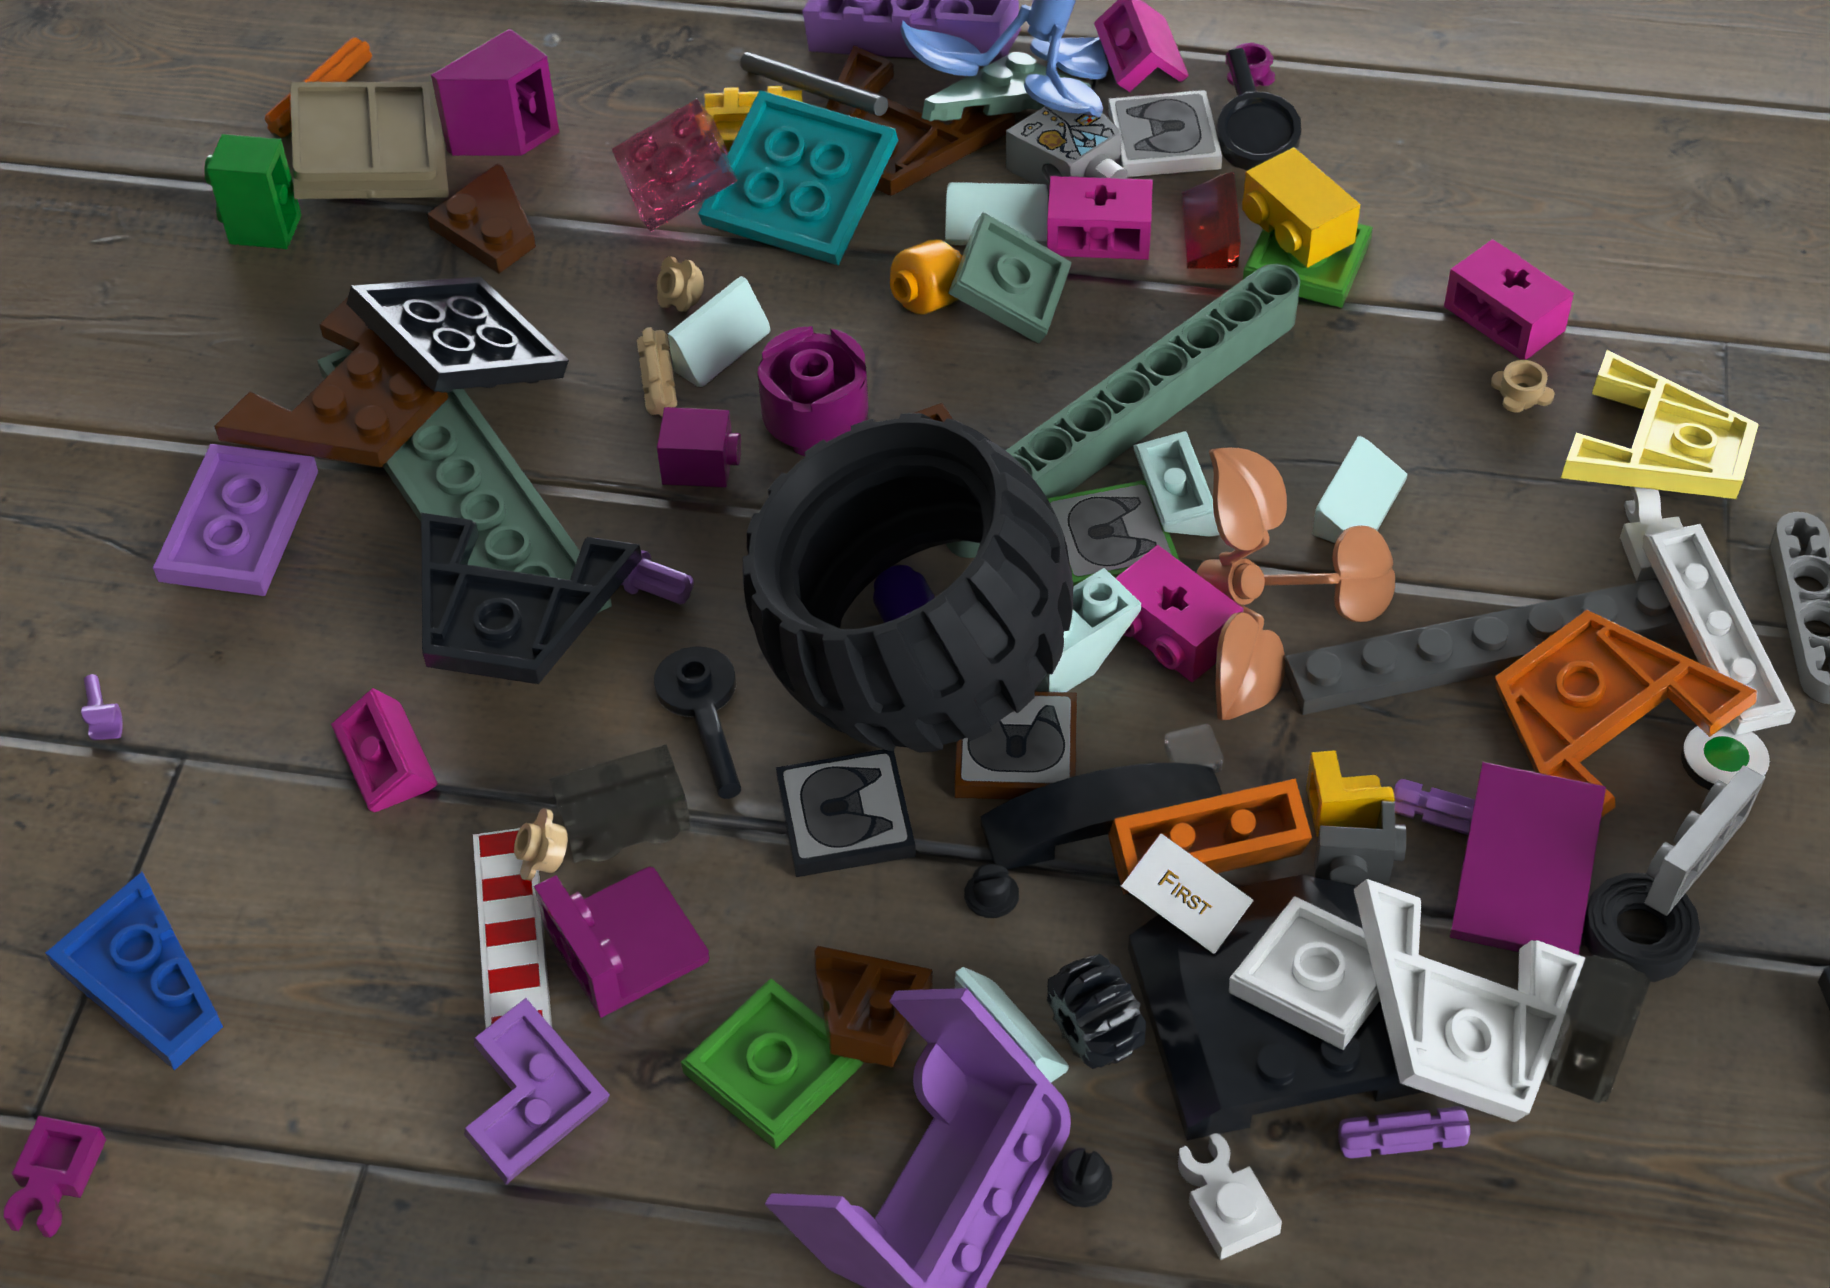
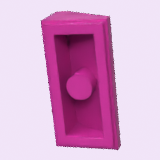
(383, 751)

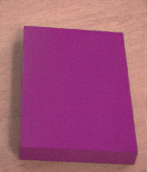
(1527, 860)

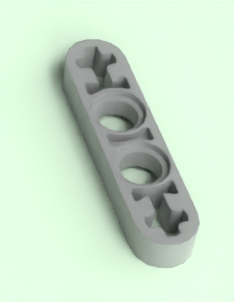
(1801, 604)

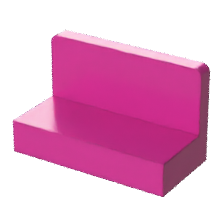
(1138, 43)

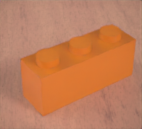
(1219, 830)

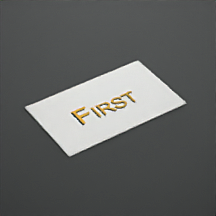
(1187, 893)

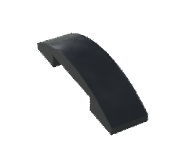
(1086, 806)

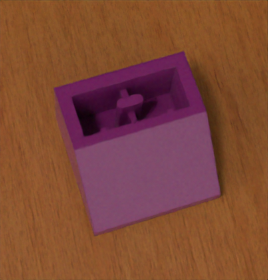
(496, 99)

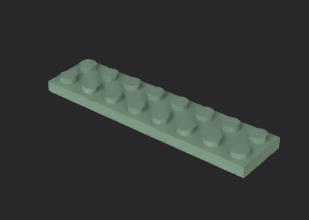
(466, 472)

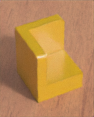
(1343, 800)

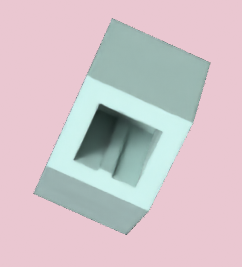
(1099, 619)

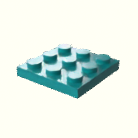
(800, 177)

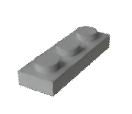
(1701, 839)

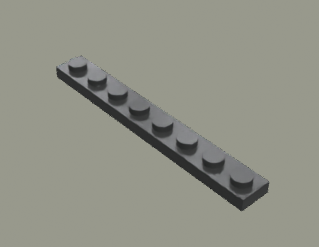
(1464, 647)

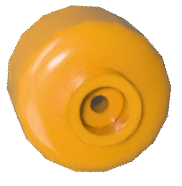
(924, 276)

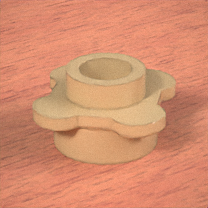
(679, 284)
(1523, 385)
(540, 845)

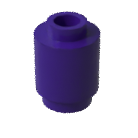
(900, 592)

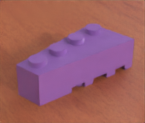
(876, 24)

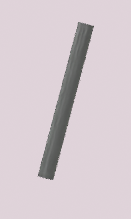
(814, 83)

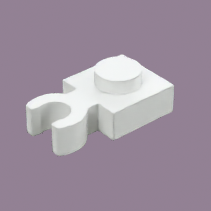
(1228, 1205)

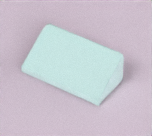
(1016, 205)
(717, 333)
(1177, 485)
(1359, 492)
(1013, 1022)

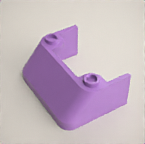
(970, 1174)

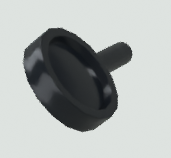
(1254, 123)

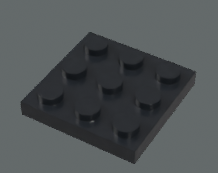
(457, 333)

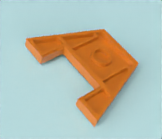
(1596, 683)

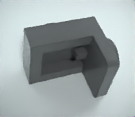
(1361, 853)

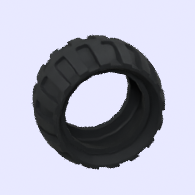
(861, 510)

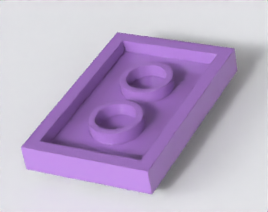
(236, 520)

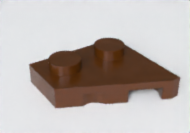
(486, 221)
(857, 1003)

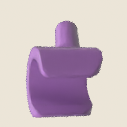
(103, 719)

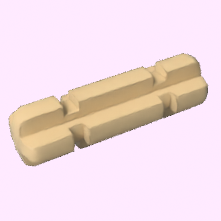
(656, 371)

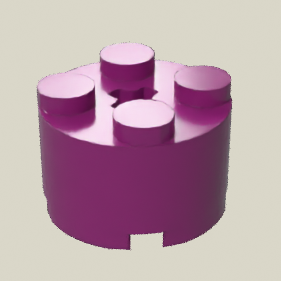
(812, 386)

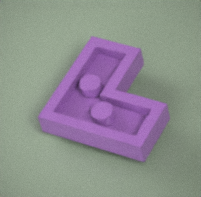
(547, 1097)

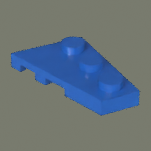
(139, 973)

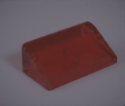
(1212, 224)

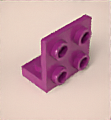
(621, 937)

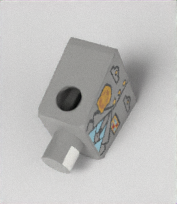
(1064, 145)

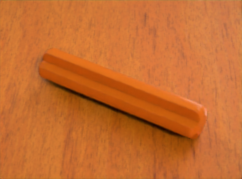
(337, 68)

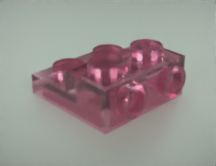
(674, 164)

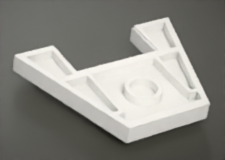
(1457, 1029)

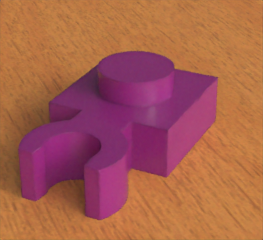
(52, 1164)

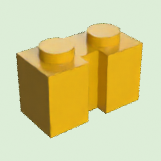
(1302, 205)

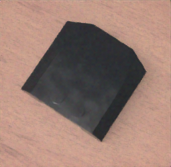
(1233, 1056)

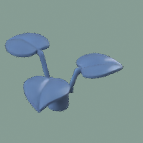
(1047, 24)

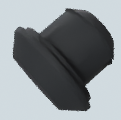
(991, 891)
(1082, 1178)

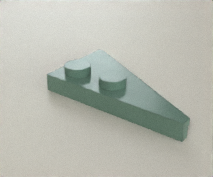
(995, 86)

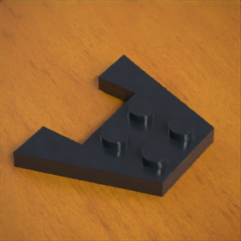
(504, 619)

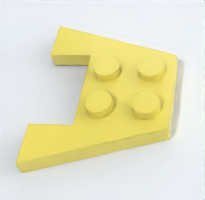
(1680, 442)

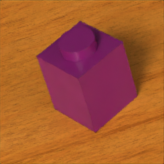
(697, 447)

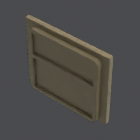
(367, 140)

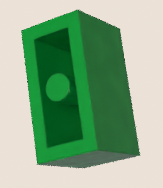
(253, 191)

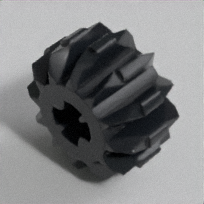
(1096, 1011)

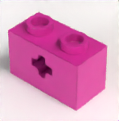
(1099, 217)
(1508, 299)
(1178, 612)

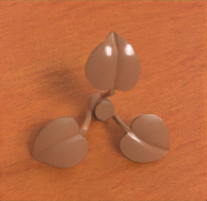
(1246, 504)

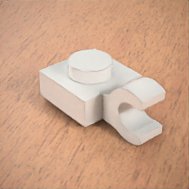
(1644, 519)

